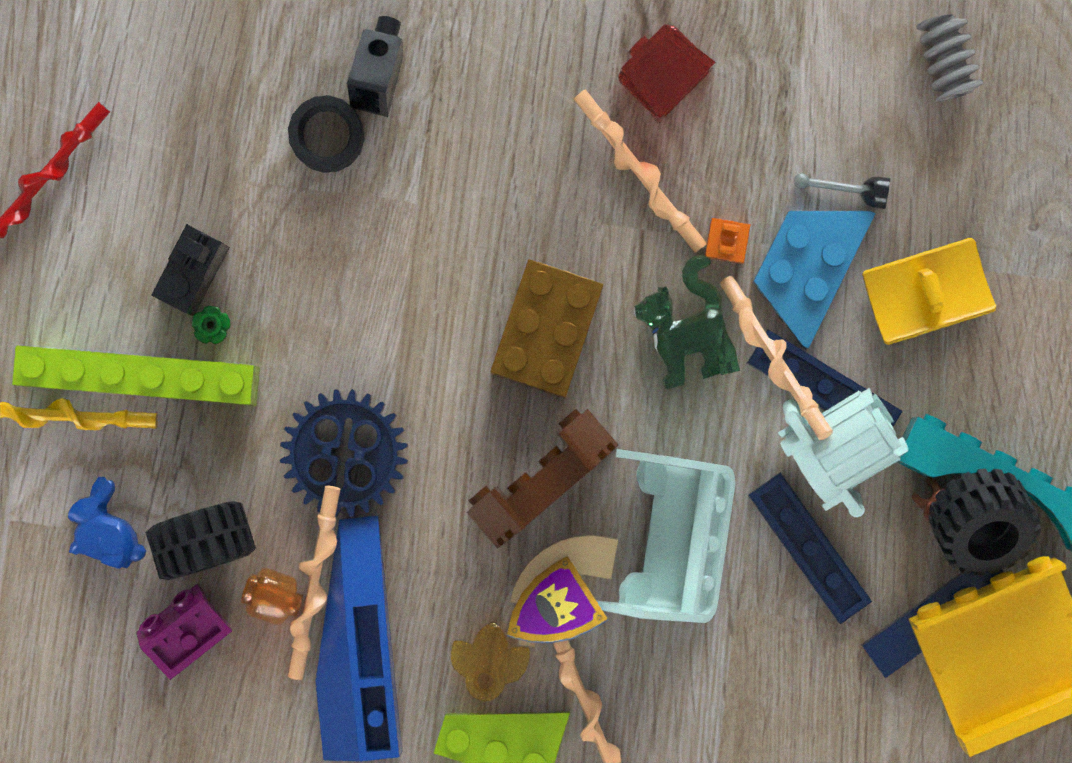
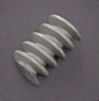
(950, 56)

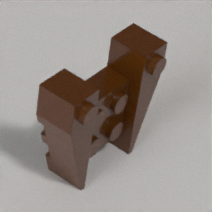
(586, 447)

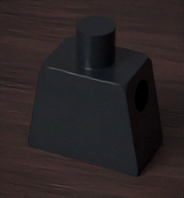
(376, 67)

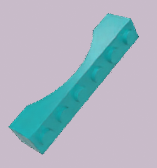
(940, 453)

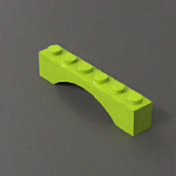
(136, 375)

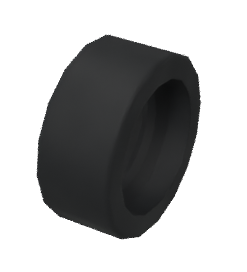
(323, 104)

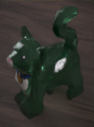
(694, 334)

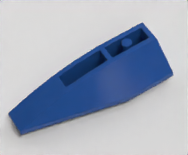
(356, 652)

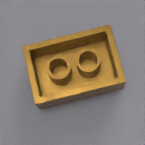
(546, 328)

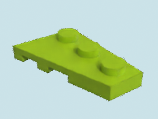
(502, 737)

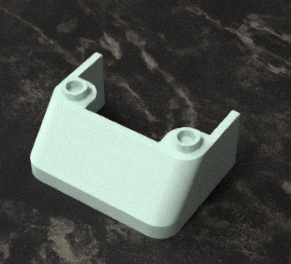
(683, 540)

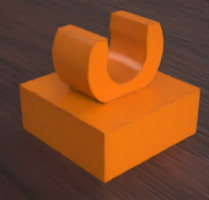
(727, 240)

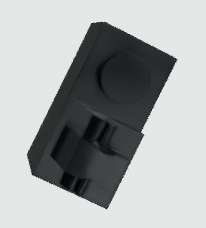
(190, 270)

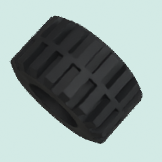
(984, 522)
(200, 540)

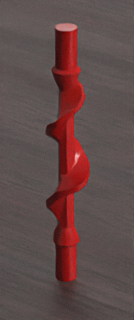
(54, 169)

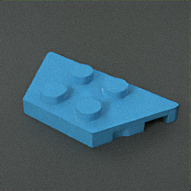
(809, 265)

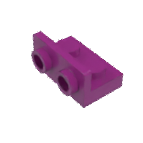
(182, 631)

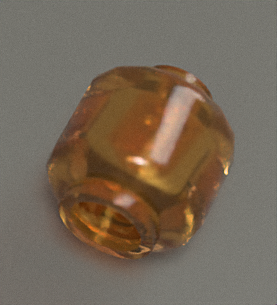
(271, 596)

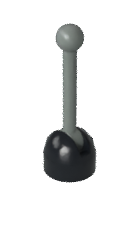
(873, 190)

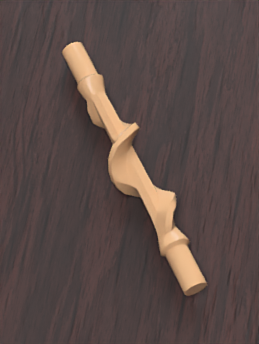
(646, 172)
(774, 349)
(316, 595)
(589, 701)

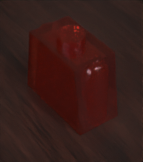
(664, 70)

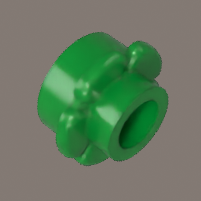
(221, 325)

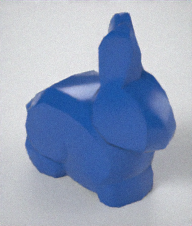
(102, 534)

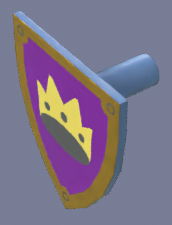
(555, 607)

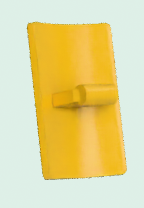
(928, 291)

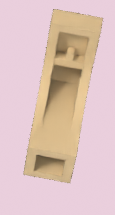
(589, 554)

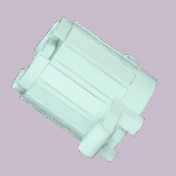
(855, 451)

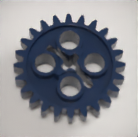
(308, 448)

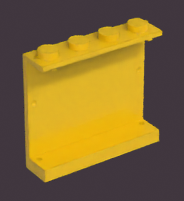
(1001, 654)

